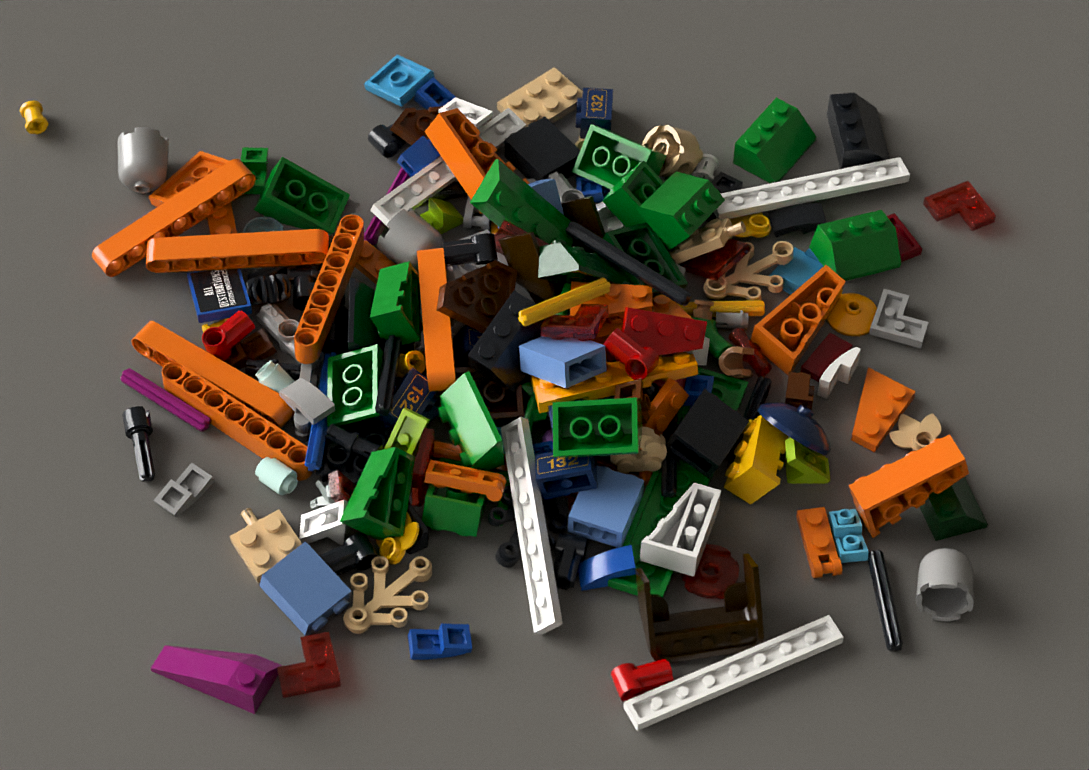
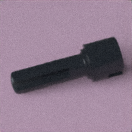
(139, 428)

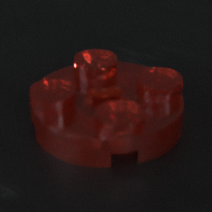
(713, 585)

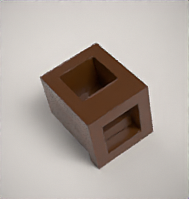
(632, 390)
(799, 390)

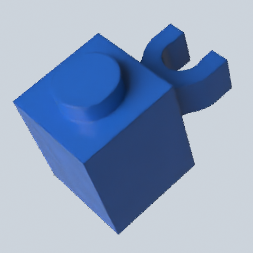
(418, 156)

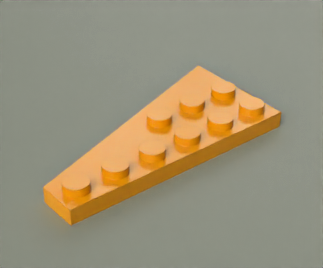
(603, 385)

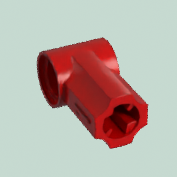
(221, 339)
(637, 360)
(636, 680)

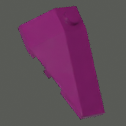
(228, 676)

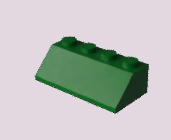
(511, 199)

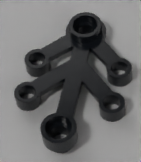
(509, 515)

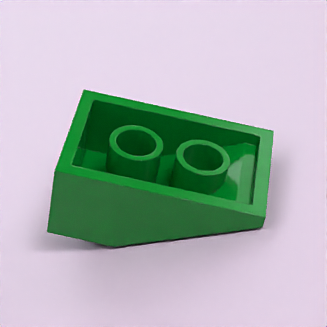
(301, 198)
(354, 384)
(453, 509)

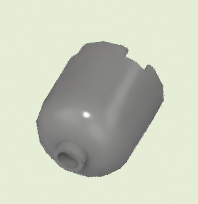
(142, 159)
(408, 235)
(945, 585)

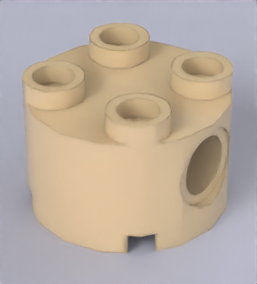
(678, 145)

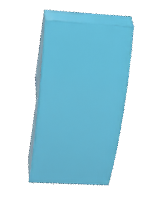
(847, 535)

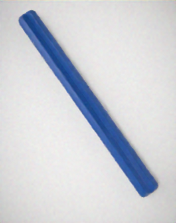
(318, 431)

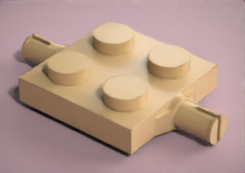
(706, 239)
(264, 541)

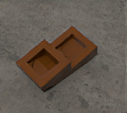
(255, 346)

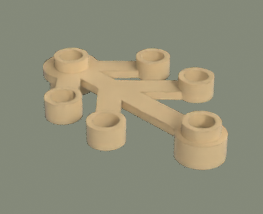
(781, 254)
(386, 597)

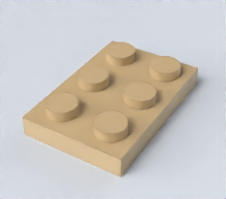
(546, 96)

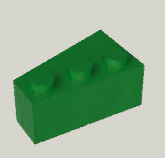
(397, 303)
(381, 495)

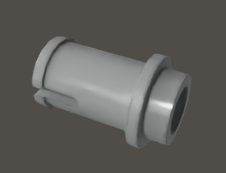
(732, 320)

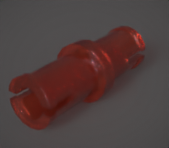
(757, 360)

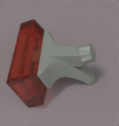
(338, 489)

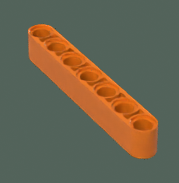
(174, 216)
(237, 250)
(329, 289)
(436, 325)
(166, 346)
(235, 418)

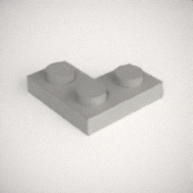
(893, 325)

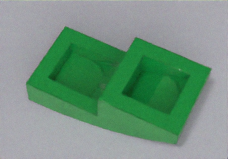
(257, 162)

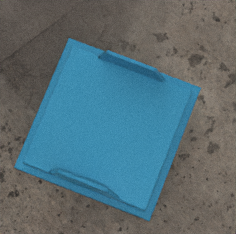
(798, 270)

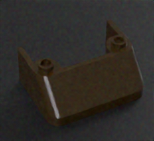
(523, 250)
(704, 631)

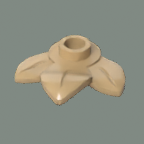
(913, 434)

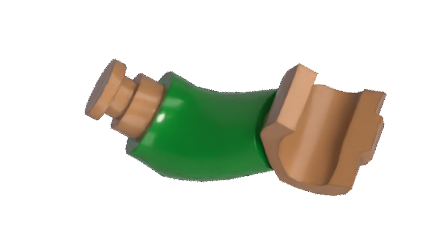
(729, 356)

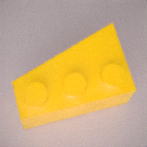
(756, 461)

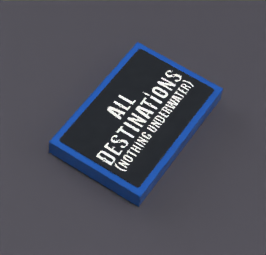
(218, 294)

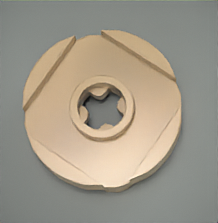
(648, 459)

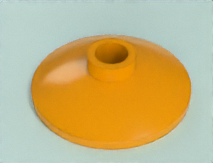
(855, 321)

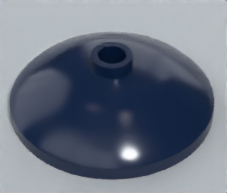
(797, 424)

